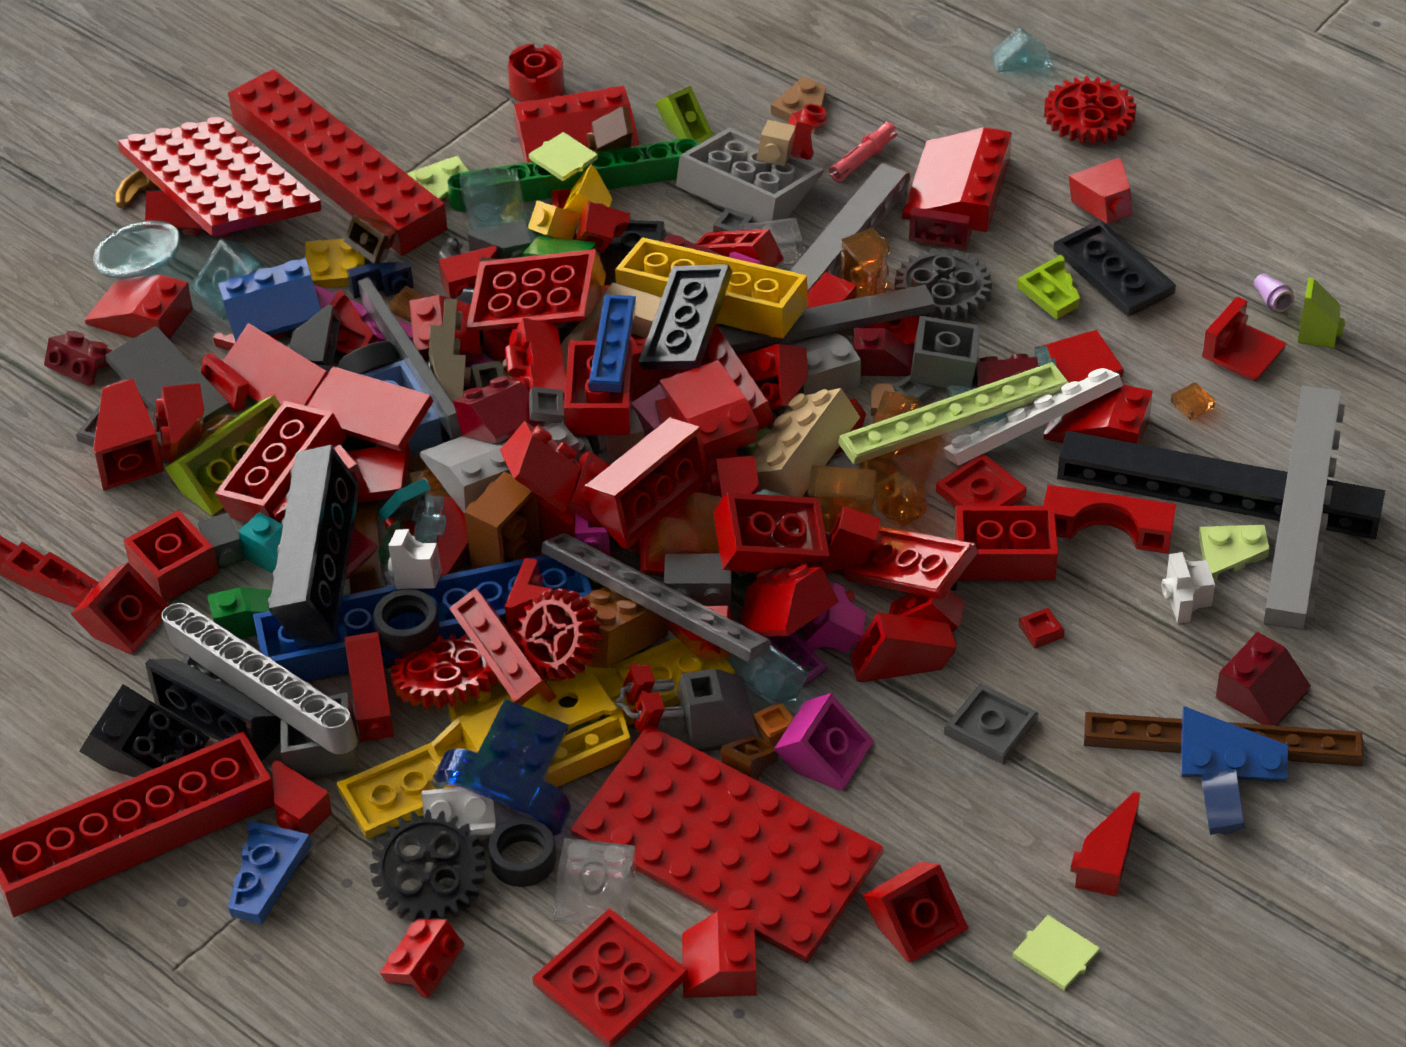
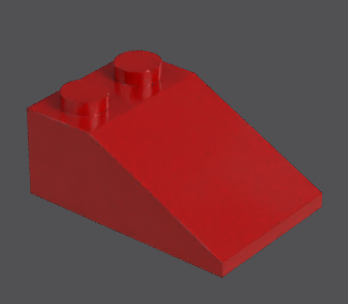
(141, 304)
(715, 405)
(1116, 416)
(769, 531)

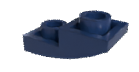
(385, 276)
(1223, 802)

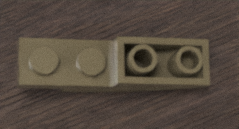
(444, 352)

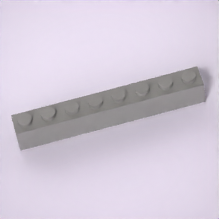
(1302, 508)

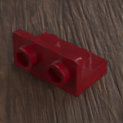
(939, 228)

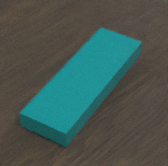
(404, 499)

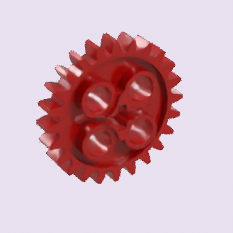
(1090, 110)
(442, 673)

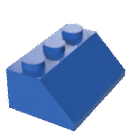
(271, 298)

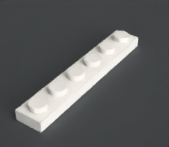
(1026, 419)

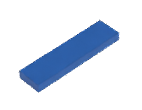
(612, 343)

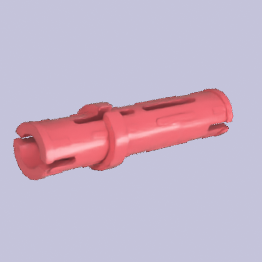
(870, 145)

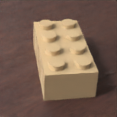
(802, 438)

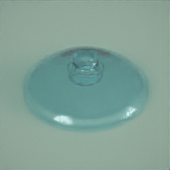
(137, 250)

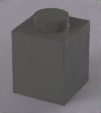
(224, 539)

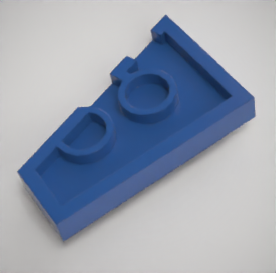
(1217, 746)
(266, 868)

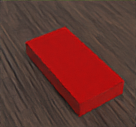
(225, 381)

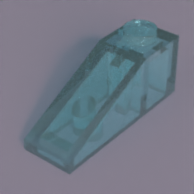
(771, 676)

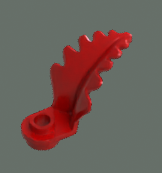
(805, 121)

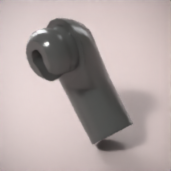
(450, 248)

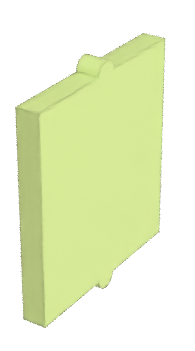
(563, 156)
(1056, 952)

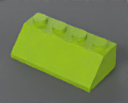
(209, 463)

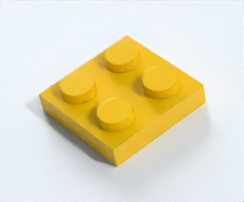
(330, 261)

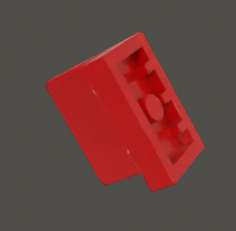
(1238, 345)

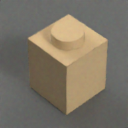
(776, 142)

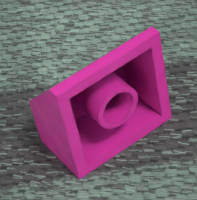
(824, 742)

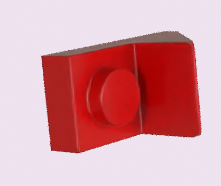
(526, 586)

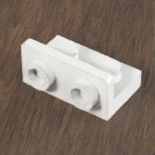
(465, 804)

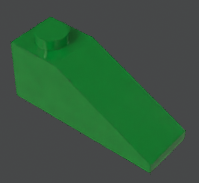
(235, 609)

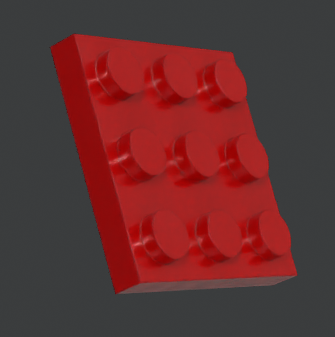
(610, 977)

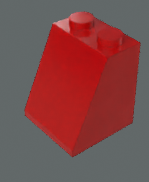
(125, 437)

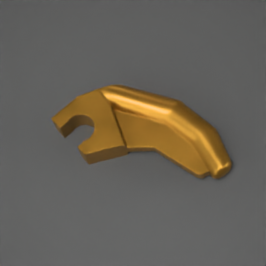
(131, 187)

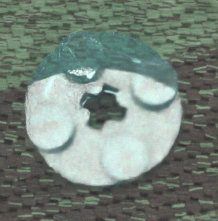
(428, 518)

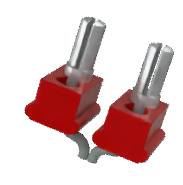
(649, 707)

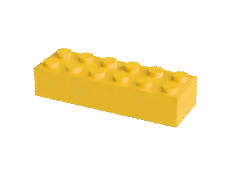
(756, 298)

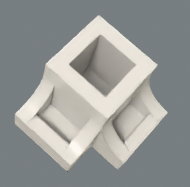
(412, 562)
(1187, 586)

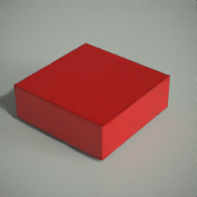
(1041, 628)

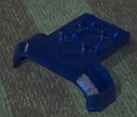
(513, 765)

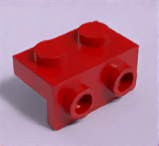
(423, 955)

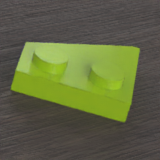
(1051, 288)

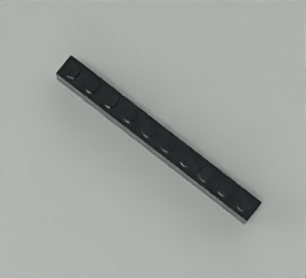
(1207, 482)

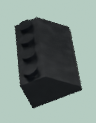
(212, 705)

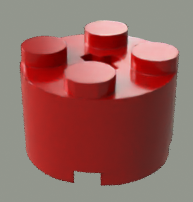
(535, 73)

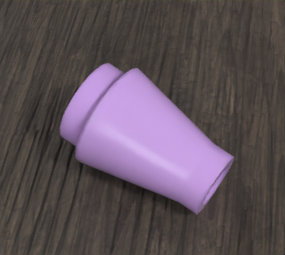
(1275, 294)

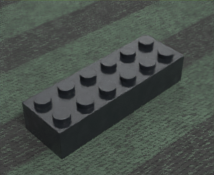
(314, 547)

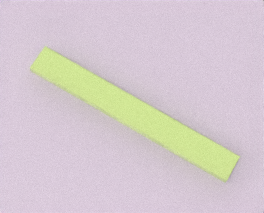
(951, 413)

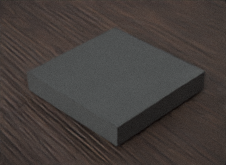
(991, 723)

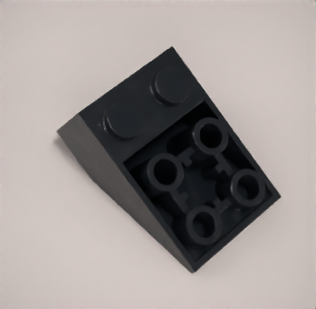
(139, 736)

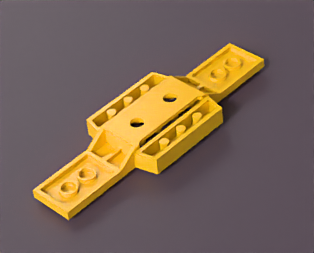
(396, 786)

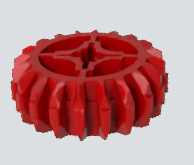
(567, 642)

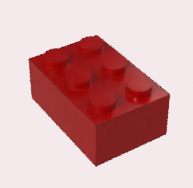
(595, 411)
(1010, 542)

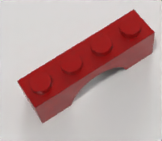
(1144, 520)

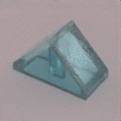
(1020, 52)

